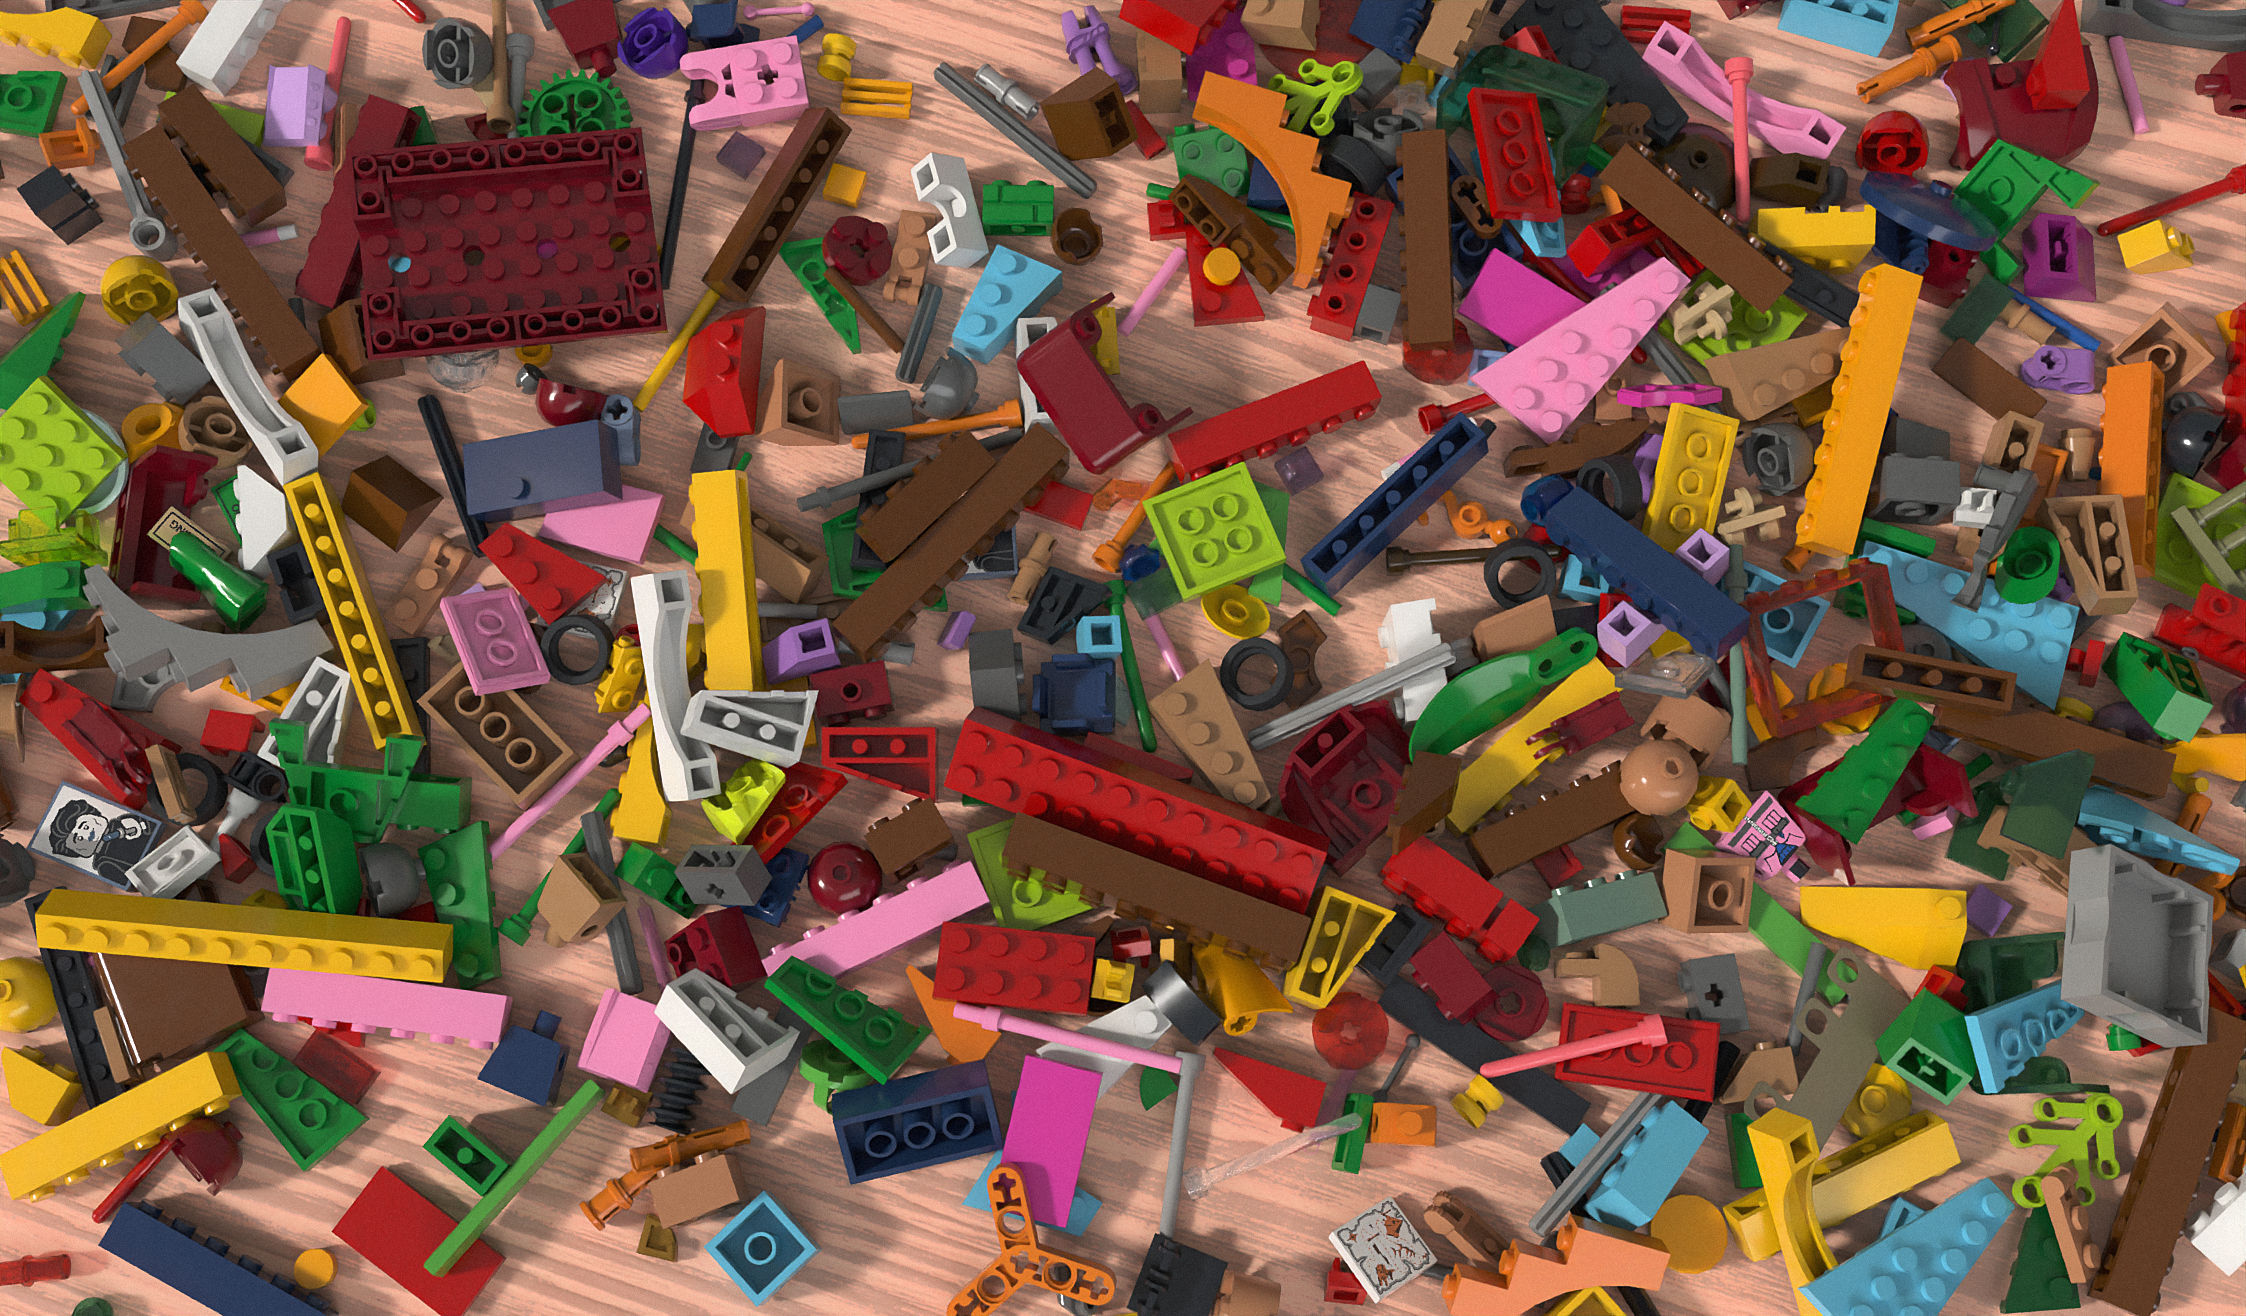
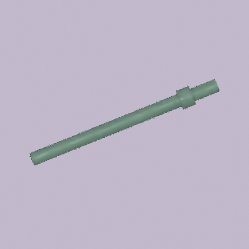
(1736, 583)

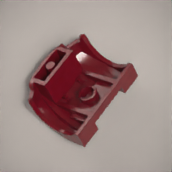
(1997, 107)
(1347, 779)

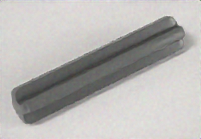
(918, 333)

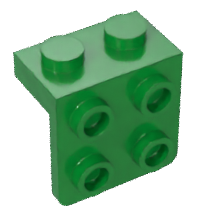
(1211, 157)

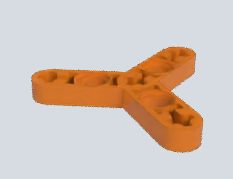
(1027, 1240)

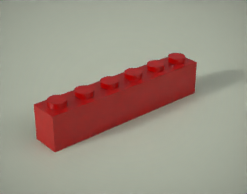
(1273, 422)

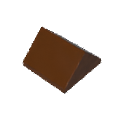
(388, 501)

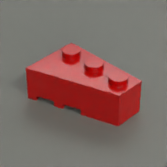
(887, 756)

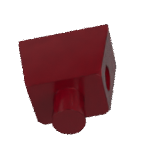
(590, 33)
(2226, 85)

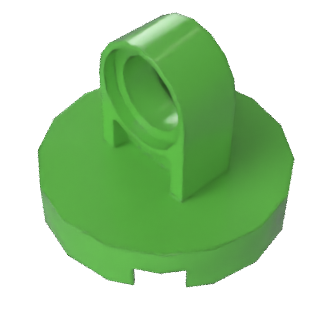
(830, 1070)

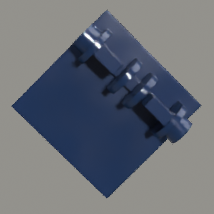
(1392, 25)
(1900, 245)
(786, 870)

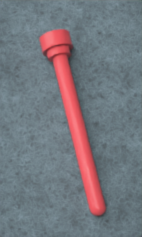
(1738, 72)
(322, 157)
(1647, 1031)

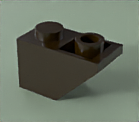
(1788, 179)

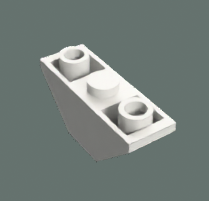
(263, 522)

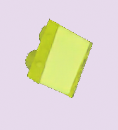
(743, 799)

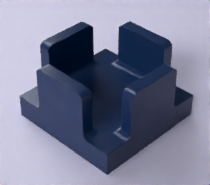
(1076, 695)

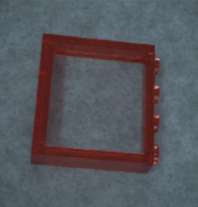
(1885, 632)

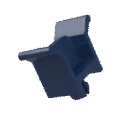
(717, 26)

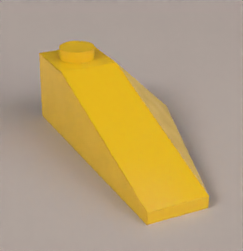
(1900, 923)

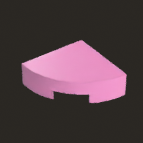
(1932, 825)

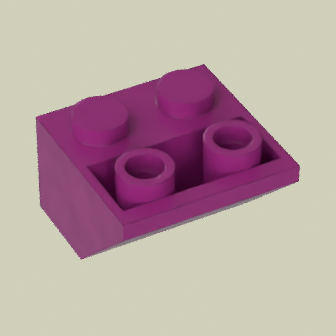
(2058, 259)

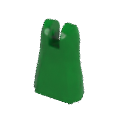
(229, 590)

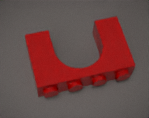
(1179, 22)

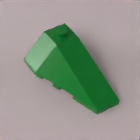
(37, 350)

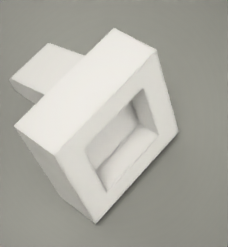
(1975, 507)

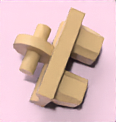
(1703, 318)
(1764, 519)

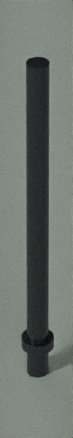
(693, 97)

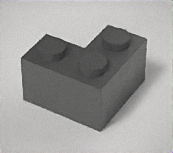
(154, 350)
(996, 672)

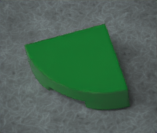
(1155, 1086)

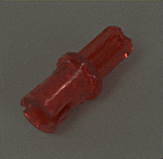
(34, 1270)

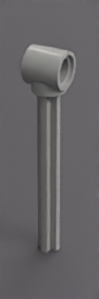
(145, 221)

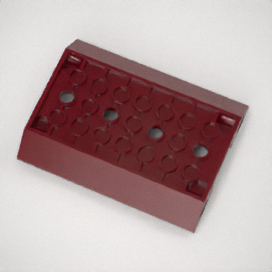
(506, 203)

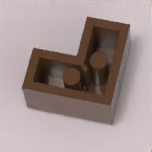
(908, 839)

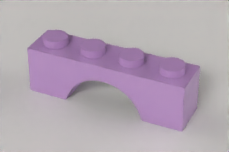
(1631, 630)

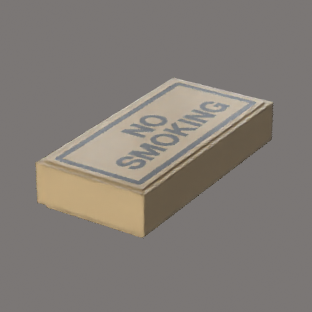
(175, 522)

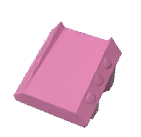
(625, 1041)

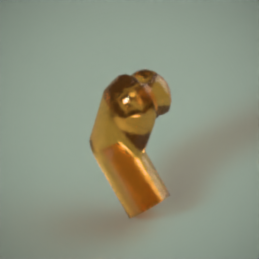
(1114, 491)

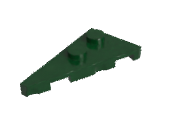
(2039, 1272)

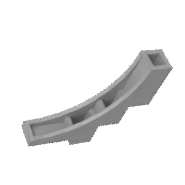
(255, 662)

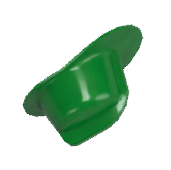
(2028, 566)

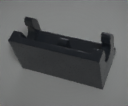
(1394, 945)

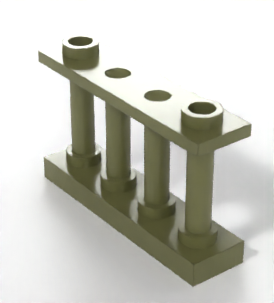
(2216, 551)

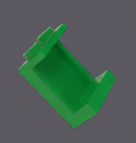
(1851, 597)

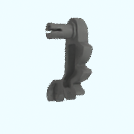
(2016, 495)

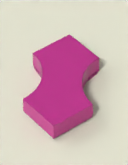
(1656, 395)

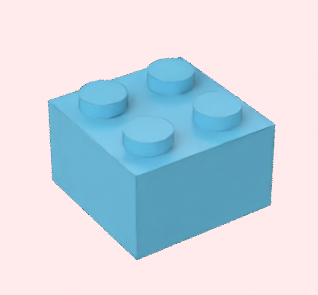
(763, 1248)

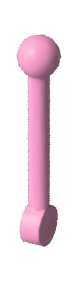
(751, 12)

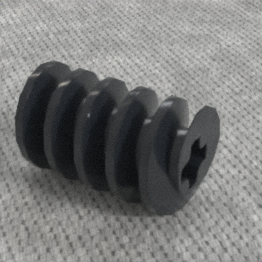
(679, 1092)

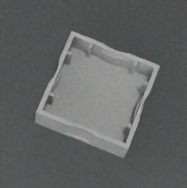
(2137, 947)

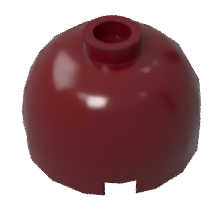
(566, 404)
(844, 878)
(208, 1151)

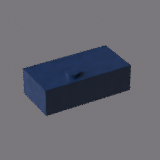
(1468, 249)
(542, 471)
(917, 1121)

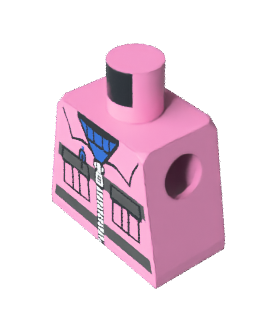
(1769, 837)

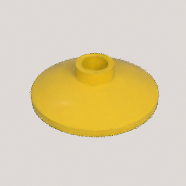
(1236, 612)

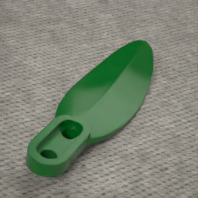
(1496, 691)

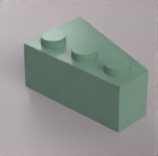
(1598, 908)

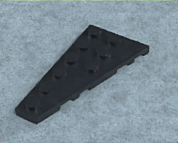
(1593, 44)

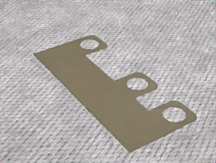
(1845, 1048)

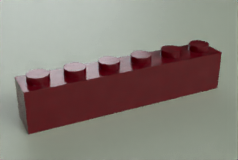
(334, 253)

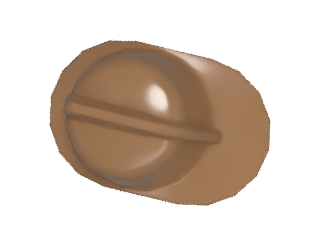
(12, 714)

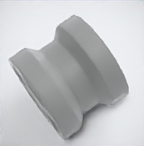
(1464, 657)

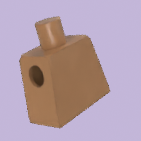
(578, 900)

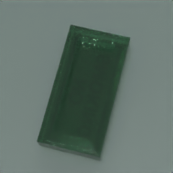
(1978, 310)

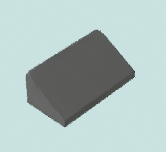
(875, 411)
(1915, 439)

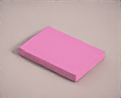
(609, 529)
(495, 640)

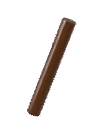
(864, 309)

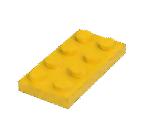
(1689, 475)

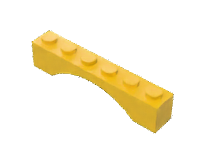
(61, 33)
(643, 809)
(1786, 1161)

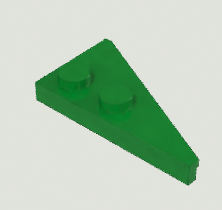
(808, 265)

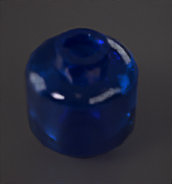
(1542, 496)

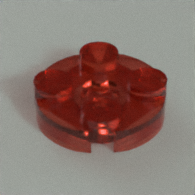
(1443, 368)
(1344, 1052)

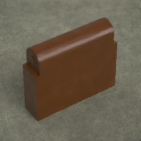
(175, 1004)

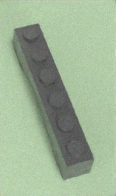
(2166, 24)

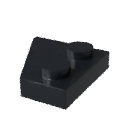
(1060, 605)

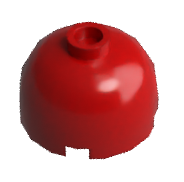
(1893, 143)

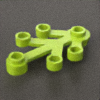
(1340, 81)
(2071, 1145)

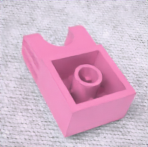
(742, 87)

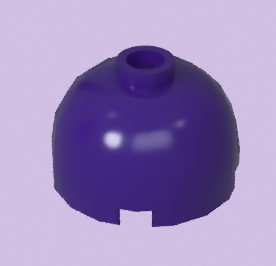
(653, 44)

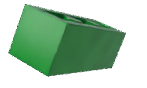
(1742, 1156)

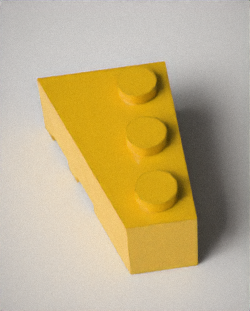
(1824, 240)
(1334, 943)

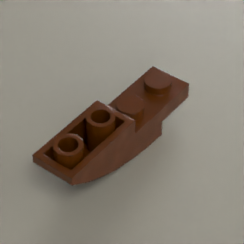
(1230, 222)
(1567, 459)

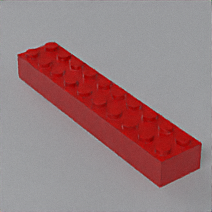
(1135, 810)

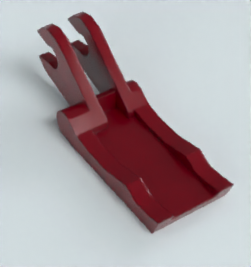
(1585, 726)
(109, 746)

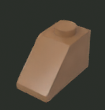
(1763, 1064)

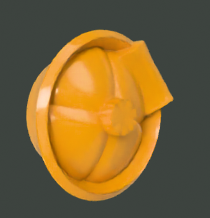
(151, 426)

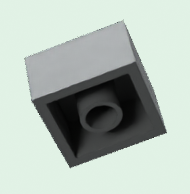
(1913, 490)

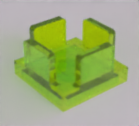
(38, 539)

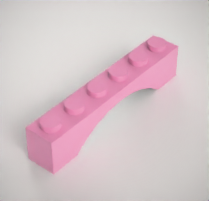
(1689, 70)

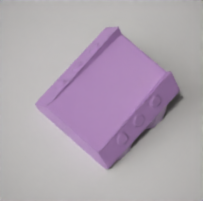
(297, 106)

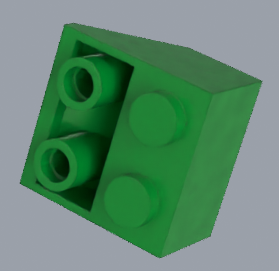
(1930, 1046)

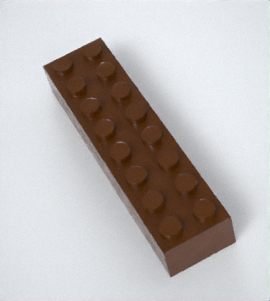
(1154, 893)

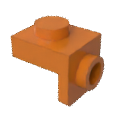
(70, 147)

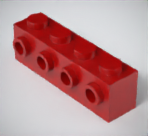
(1350, 268)

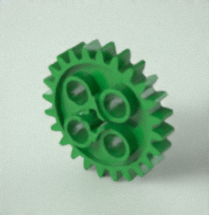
(608, 114)

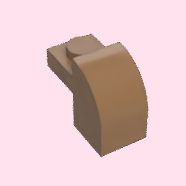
(1612, 974)

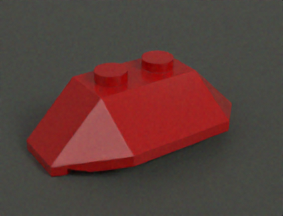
(725, 372)

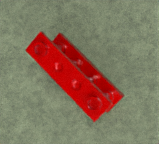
(2212, 628)

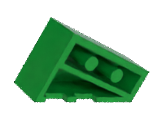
(2160, 686)

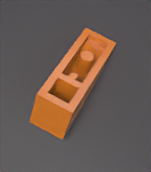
(960, 1038)

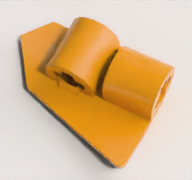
(2211, 753)
(1236, 989)

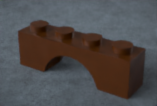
(31, 649)

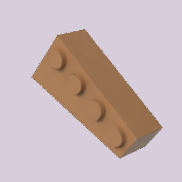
(1282, 22)
(1451, 35)

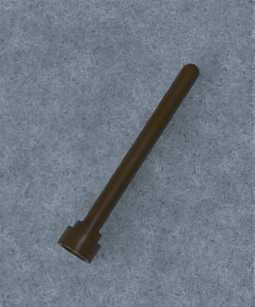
(1402, 560)

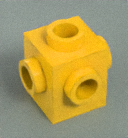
(1717, 804)

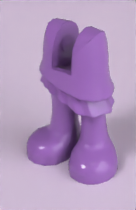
(1095, 38)

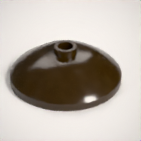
(1713, 176)

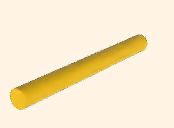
(675, 350)

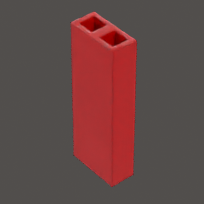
(1149, 141)

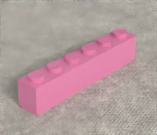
(889, 924)
(387, 1004)

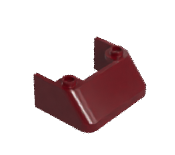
(1083, 397)
(137, 561)
(1923, 788)

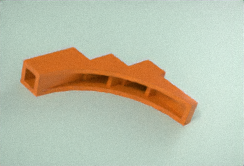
(1259, 122)
(1530, 1273)

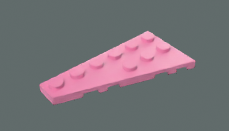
(1569, 362)

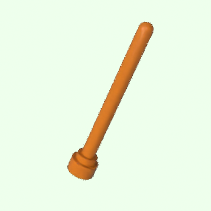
(189, 13)
(1006, 415)
(1111, 552)

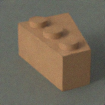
(1159, 75)
(2093, 550)
(2053, 871)

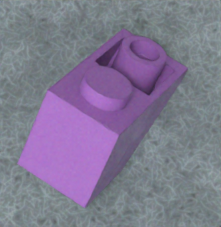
(801, 652)

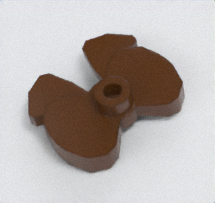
(1631, 118)

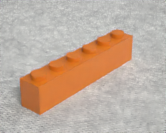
(2133, 453)

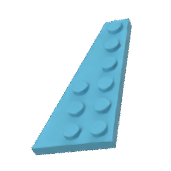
(2001, 636)
(1917, 1263)

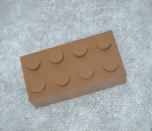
(501, 736)

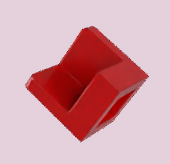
(229, 732)

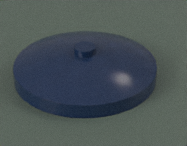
(1929, 209)

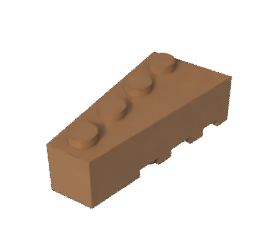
(1776, 373)
(1209, 737)

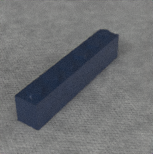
(1395, 505)
(1647, 574)
(204, 1266)

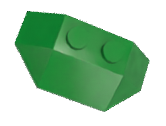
(314, 860)

